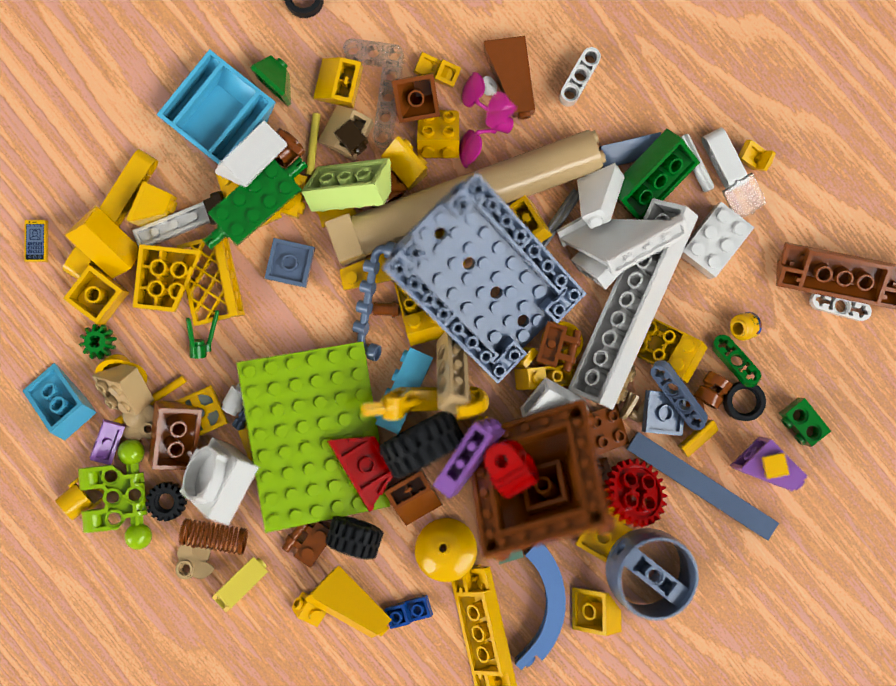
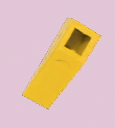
(531, 377)

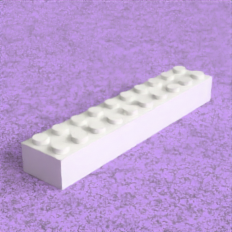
(629, 315)

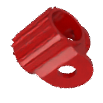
(512, 476)

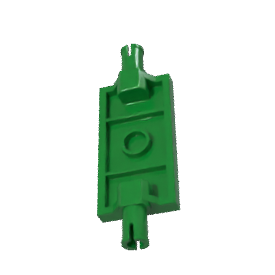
(253, 205)

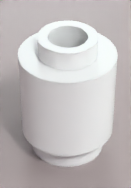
(233, 401)

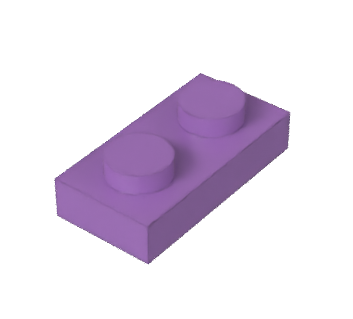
(107, 442)

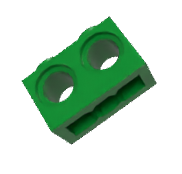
(807, 418)

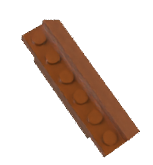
(837, 275)

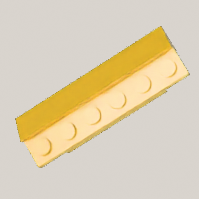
(483, 628)

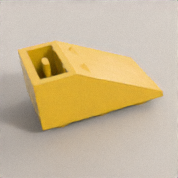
(418, 323)
(674, 346)

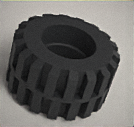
(354, 537)

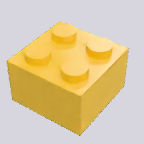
(96, 295)

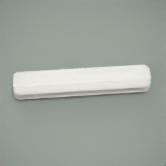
(700, 170)

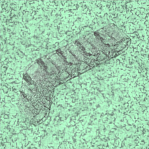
(388, 66)

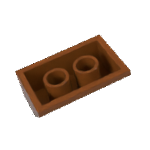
(173, 435)

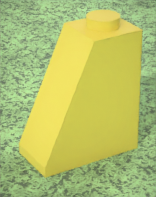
(240, 584)

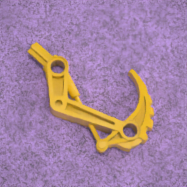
(405, 399)

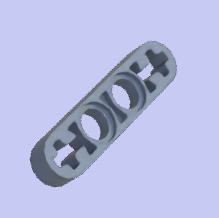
(681, 394)

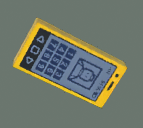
(36, 241)

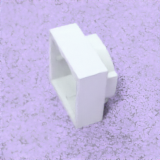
(217, 480)

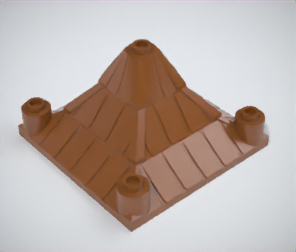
(568, 492)

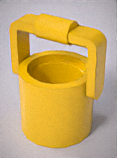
(76, 500)

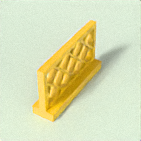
(228, 280)

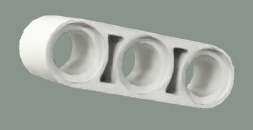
(583, 68)
(723, 157)

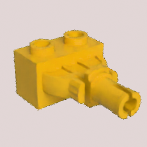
(531, 218)

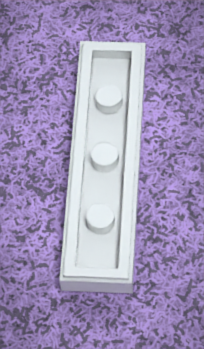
(172, 225)

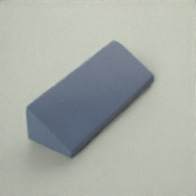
(627, 150)

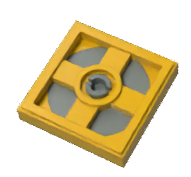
(212, 414)

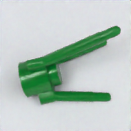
(197, 347)

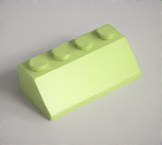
(349, 185)

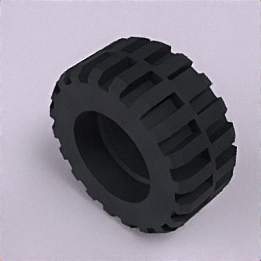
(421, 444)

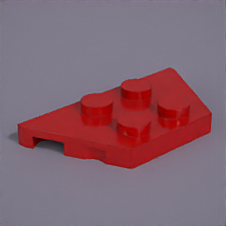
(363, 466)

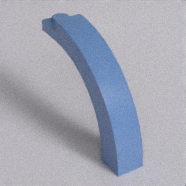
(554, 607)

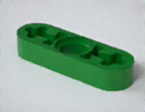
(741, 376)

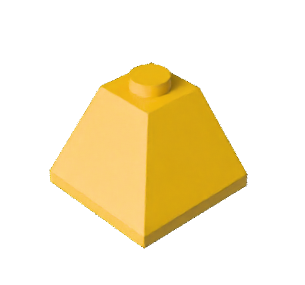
(151, 205)
(595, 612)

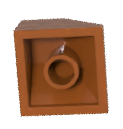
(416, 98)

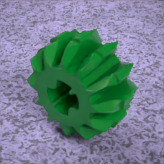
(105, 341)

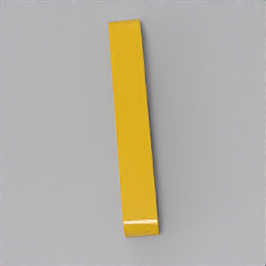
(117, 203)

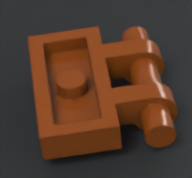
(552, 344)
(312, 545)

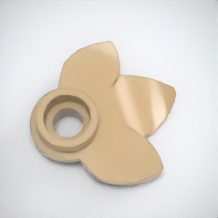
(137, 424)
(197, 561)

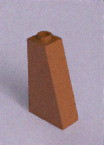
(511, 69)

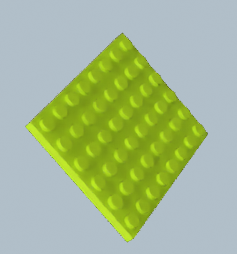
(290, 414)

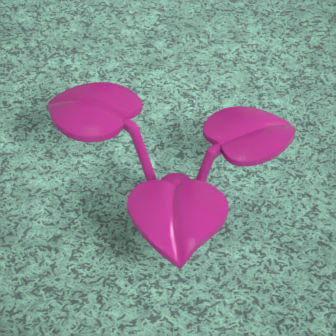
(497, 117)

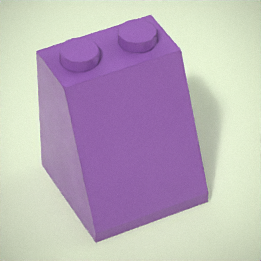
(751, 464)

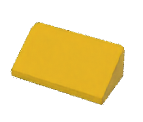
(698, 438)

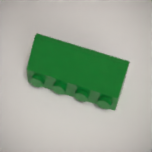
(656, 173)

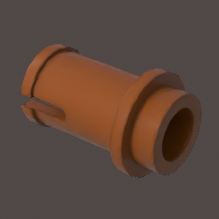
(388, 309)

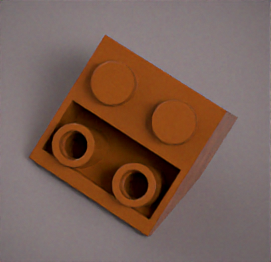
(413, 497)

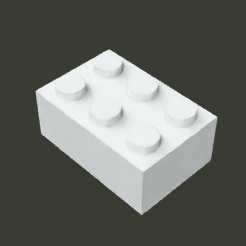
(716, 240)

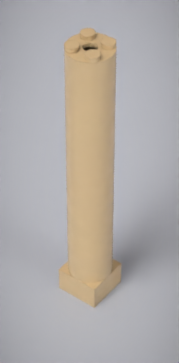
(510, 179)

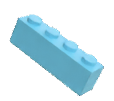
(410, 375)

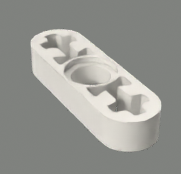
(832, 310)

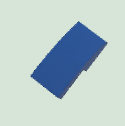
(409, 611)

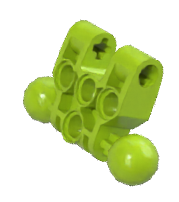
(96, 520)

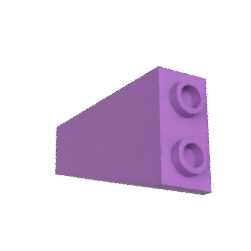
(468, 456)

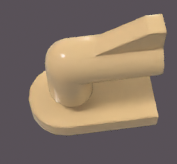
(628, 411)

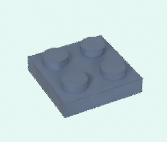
(289, 262)
(661, 415)

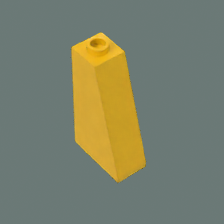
(349, 603)

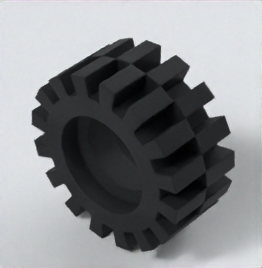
(157, 510)

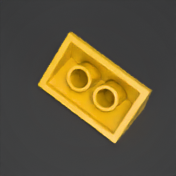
(104, 243)

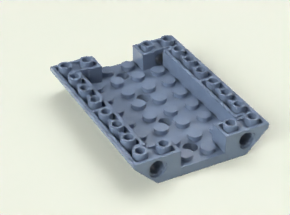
(502, 256)

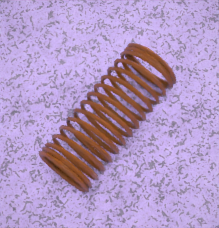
(241, 541)

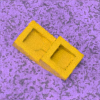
(443, 71)

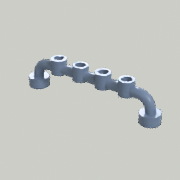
(365, 306)

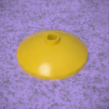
(458, 557)

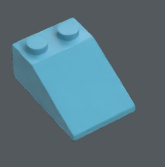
(59, 402)

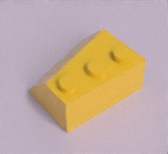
(163, 276)

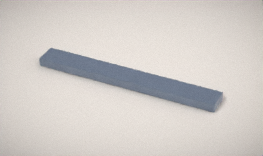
(702, 486)

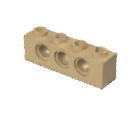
(451, 374)

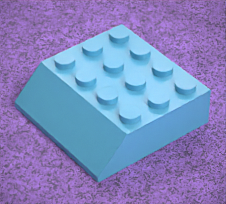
(216, 107)

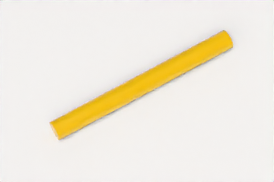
(161, 393)

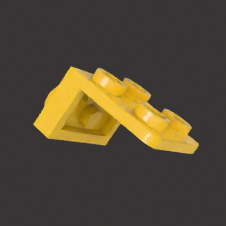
(439, 135)

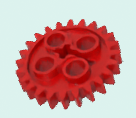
(639, 490)

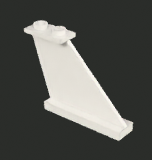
(622, 241)

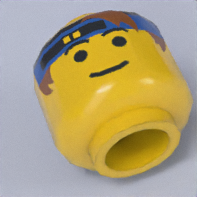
(745, 326)

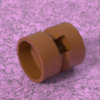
(709, 396)

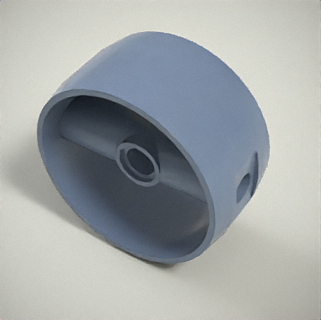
(676, 592)

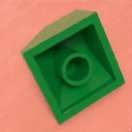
(274, 76)

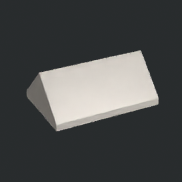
(251, 155)

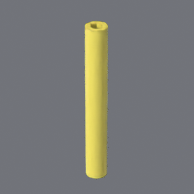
(313, 144)

